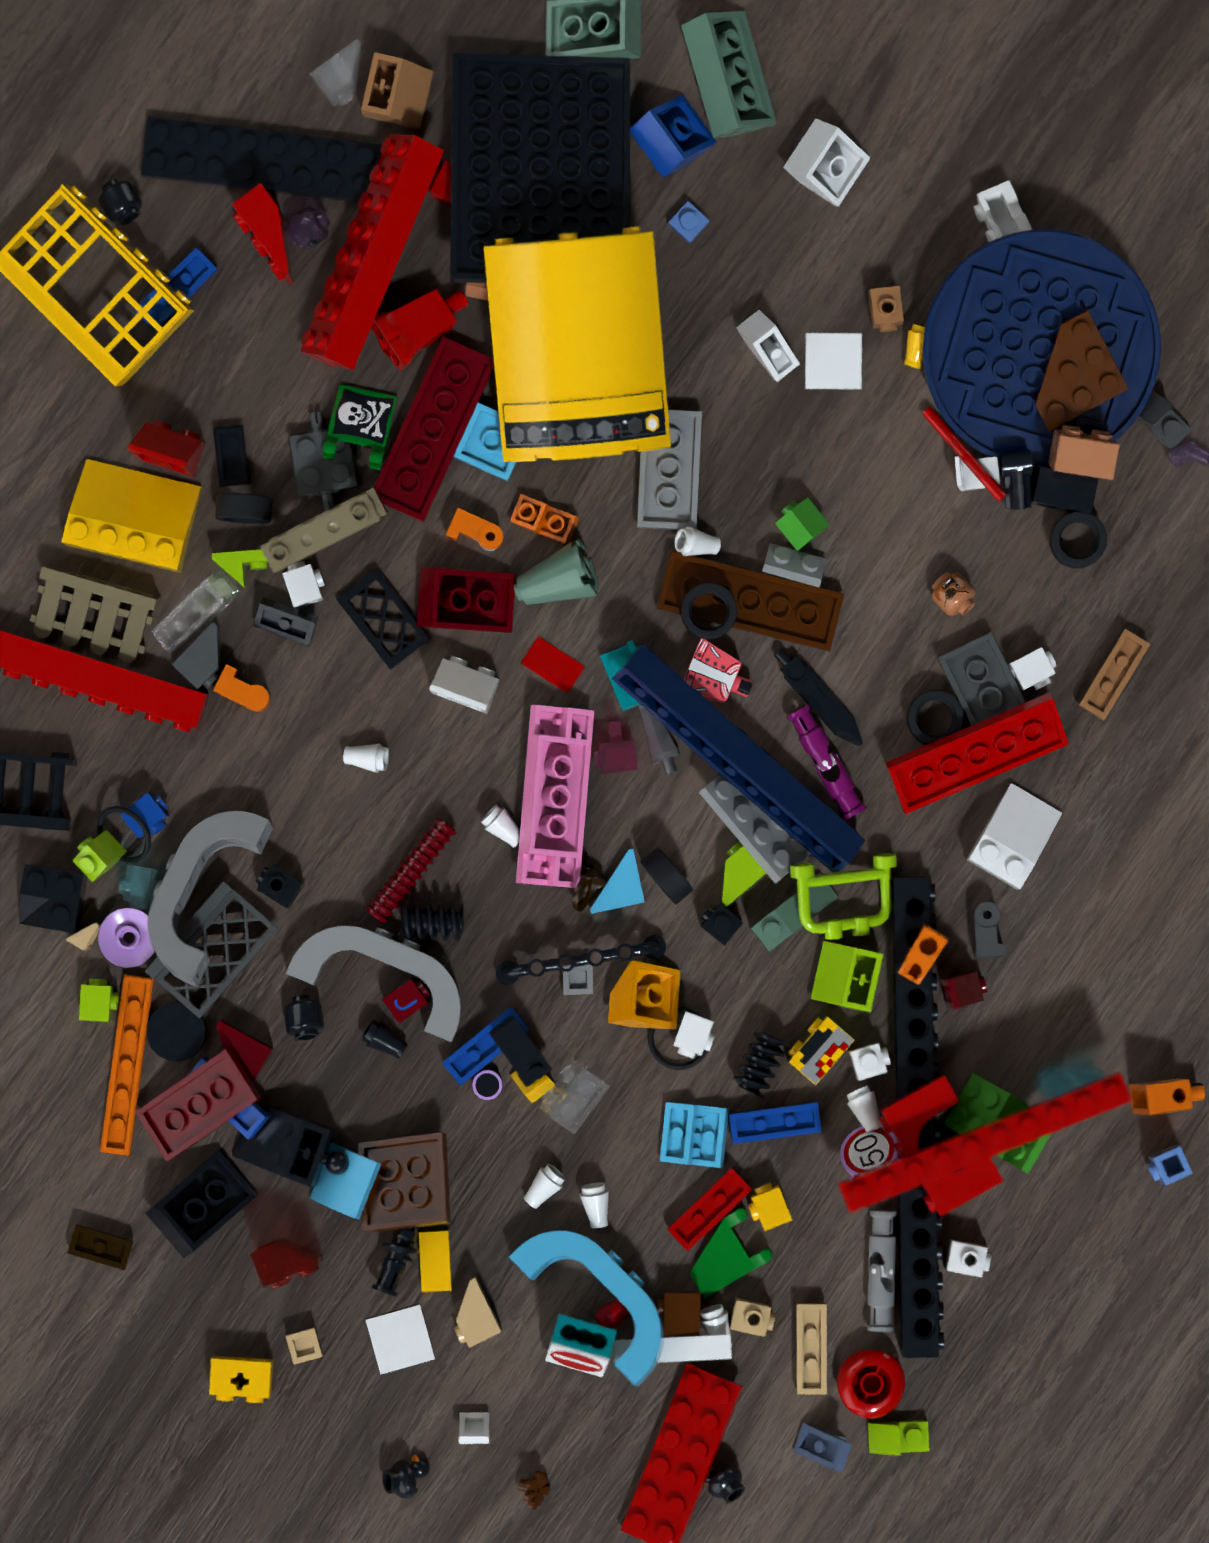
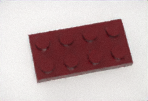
(198, 1104)

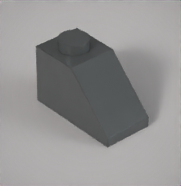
(202, 659)

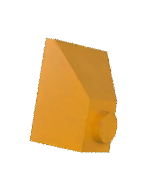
(645, 997)

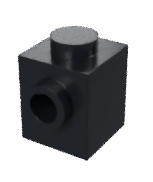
(279, 885)
(720, 923)

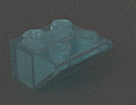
(1062, 1078)

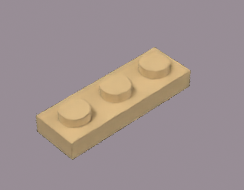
(811, 1348)

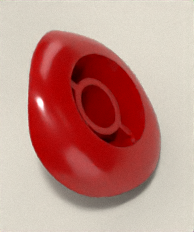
(871, 1383)

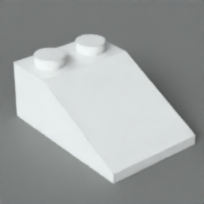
(1014, 837)

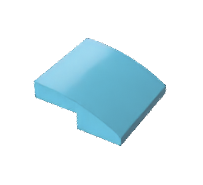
(694, 1134)
(350, 1190)

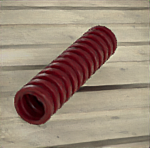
(410, 870)

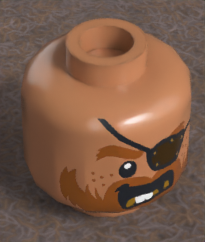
(953, 594)

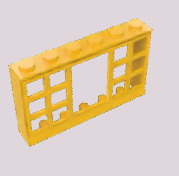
(60, 317)

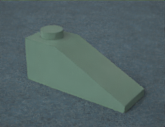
(785, 918)

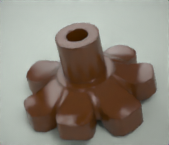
(534, 1489)

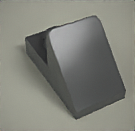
(1163, 421)

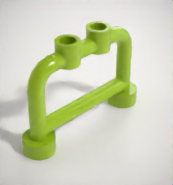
(858, 924)

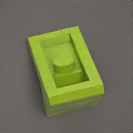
(235, 563)
(898, 1437)

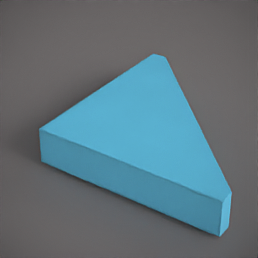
(622, 888)

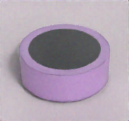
(487, 1084)

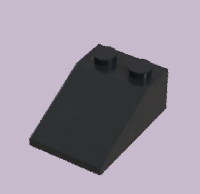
(201, 1204)

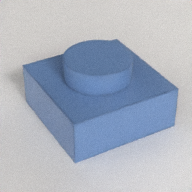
(688, 222)

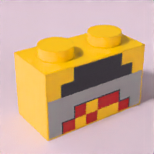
(820, 1049)

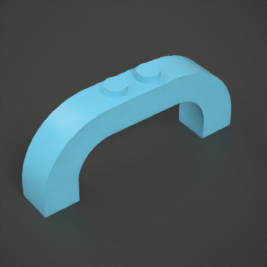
(648, 1340)

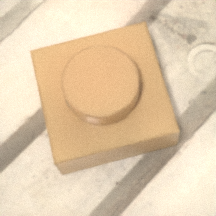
(304, 1345)

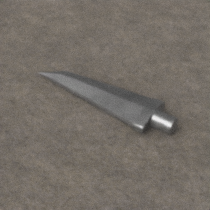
(659, 741)

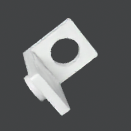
(968, 481)

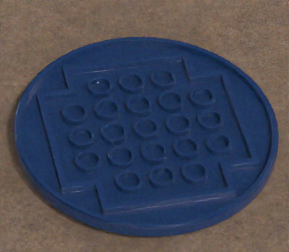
(999, 325)

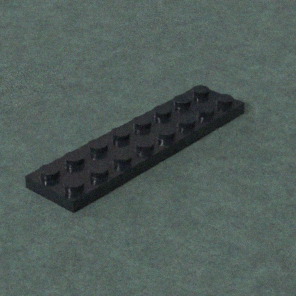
(252, 156)

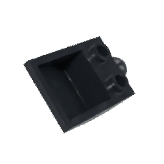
(287, 1143)

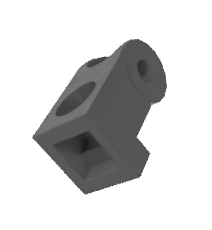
(984, 921)

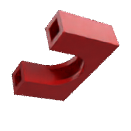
(907, 1117)

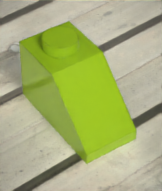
(739, 873)

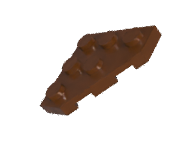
(1077, 373)

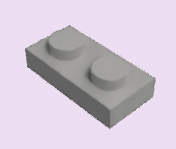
(794, 565)

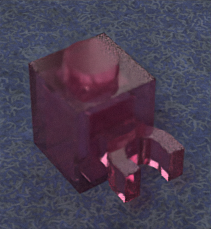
(617, 755)

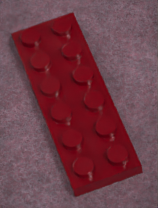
(433, 429)

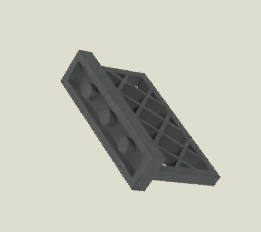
(197, 927)

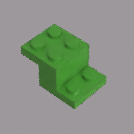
(985, 1102)

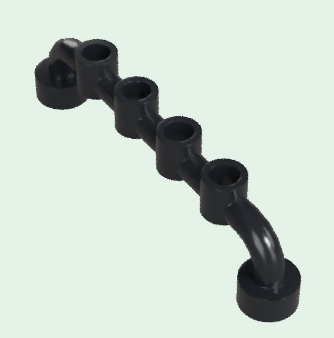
(509, 972)

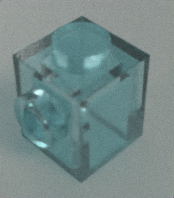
(139, 886)

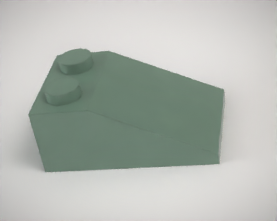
(593, 28)

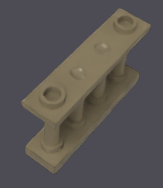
(324, 529)

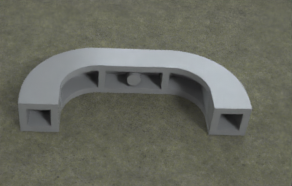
(182, 874)
(405, 956)

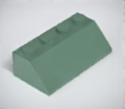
(728, 73)

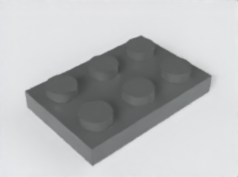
(981, 679)

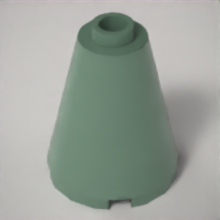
(559, 577)

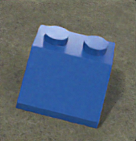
(672, 135)

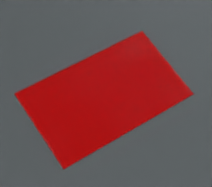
(552, 665)

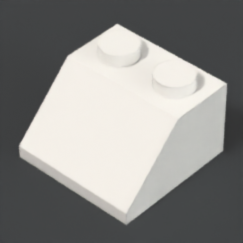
(827, 161)
(464, 684)

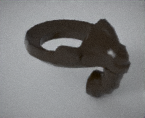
(593, 879)

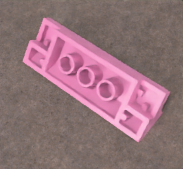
(555, 796)

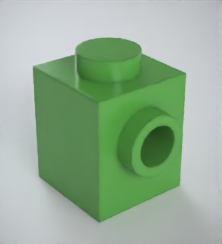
(801, 523)

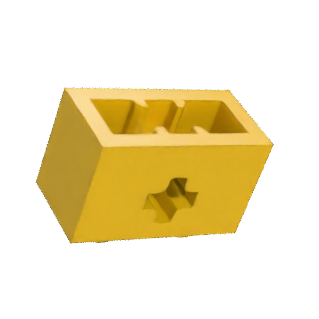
(226, 1368)

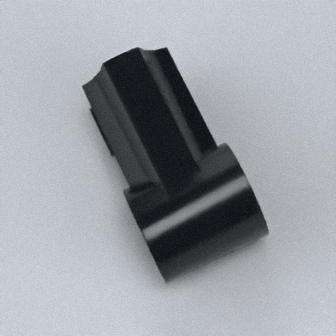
(1016, 471)

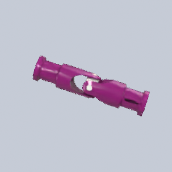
(817, 746)

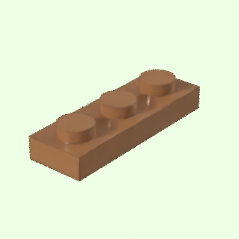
(1114, 674)

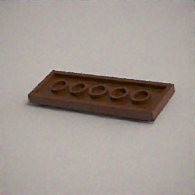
(763, 601)

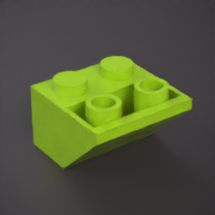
(846, 976)

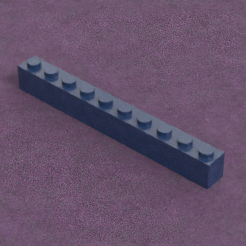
(738, 759)

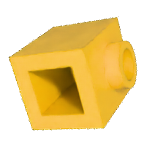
(769, 1206)

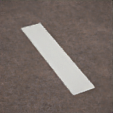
(686, 1348)

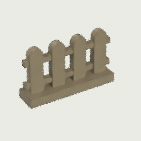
(109, 609)

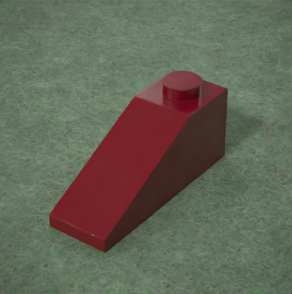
(963, 989)

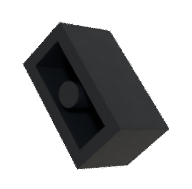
(1064, 490)

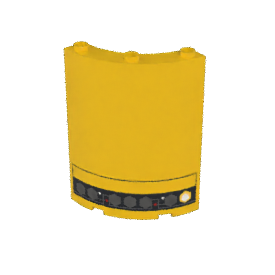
(577, 346)

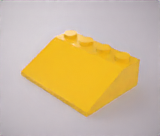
(132, 515)

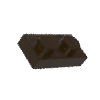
(100, 1247)

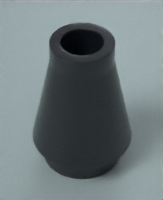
(382, 1038)

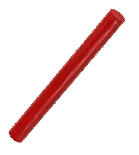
(965, 455)

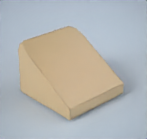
(85, 938)

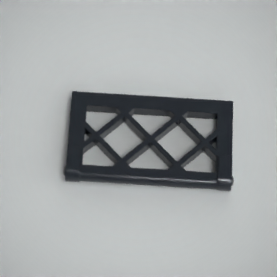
(359, 619)

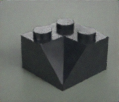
(51, 898)

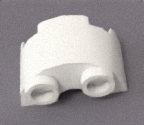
(1000, 211)

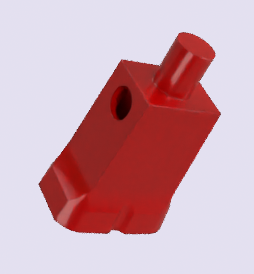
(416, 325)

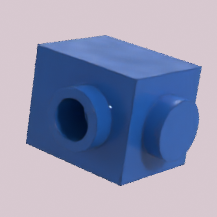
(151, 811)

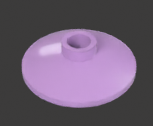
(112, 938)

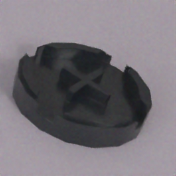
(175, 1032)

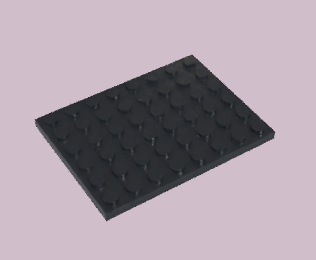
(536, 152)

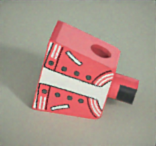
(715, 673)

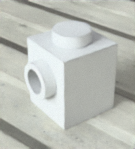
(303, 584)
(1033, 669)
(694, 1035)
(869, 1061)
(967, 1258)

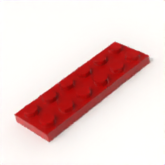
(977, 753)
(682, 1456)

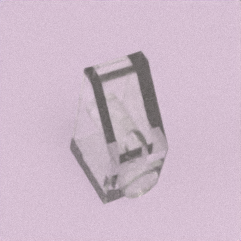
(340, 74)

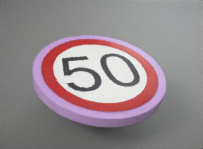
(867, 1150)

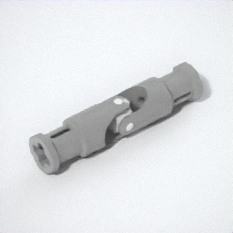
(881, 1291)

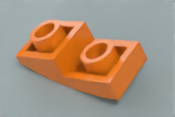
(544, 519)

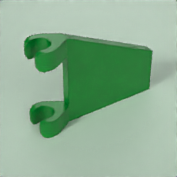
(725, 1257)

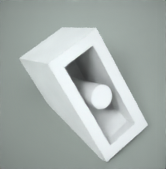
(768, 345)

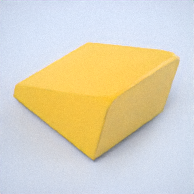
(536, 1089)

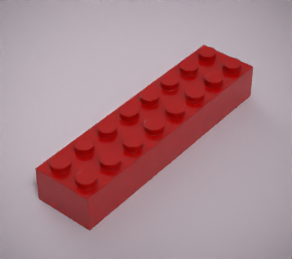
(371, 250)

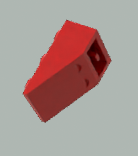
(263, 219)

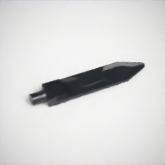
(819, 698)

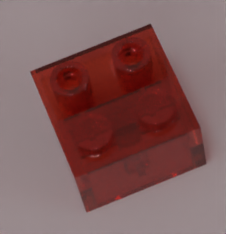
(282, 1259)

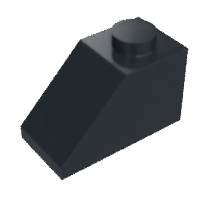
(520, 1050)

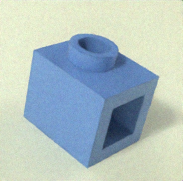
(1169, 1165)

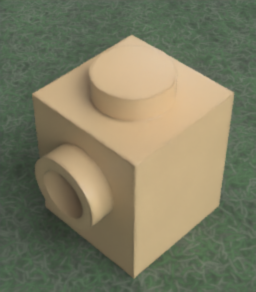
(751, 1317)

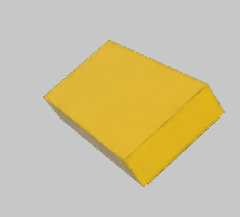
(435, 1261)

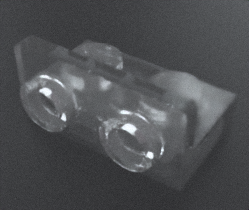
(573, 1096)

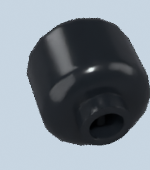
(120, 202)
(303, 1018)

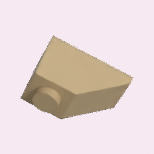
(476, 1317)

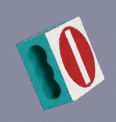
(581, 1345)

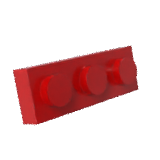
(709, 1209)

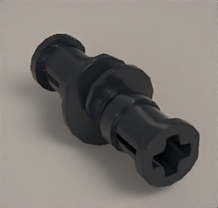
(395, 1261)

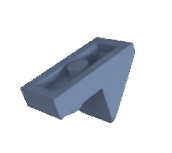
(823, 1447)

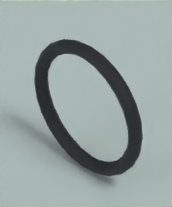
(138, 819)
(661, 1060)

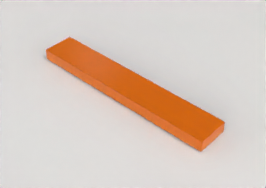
(127, 1065)

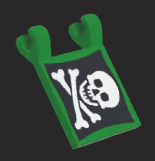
(360, 419)

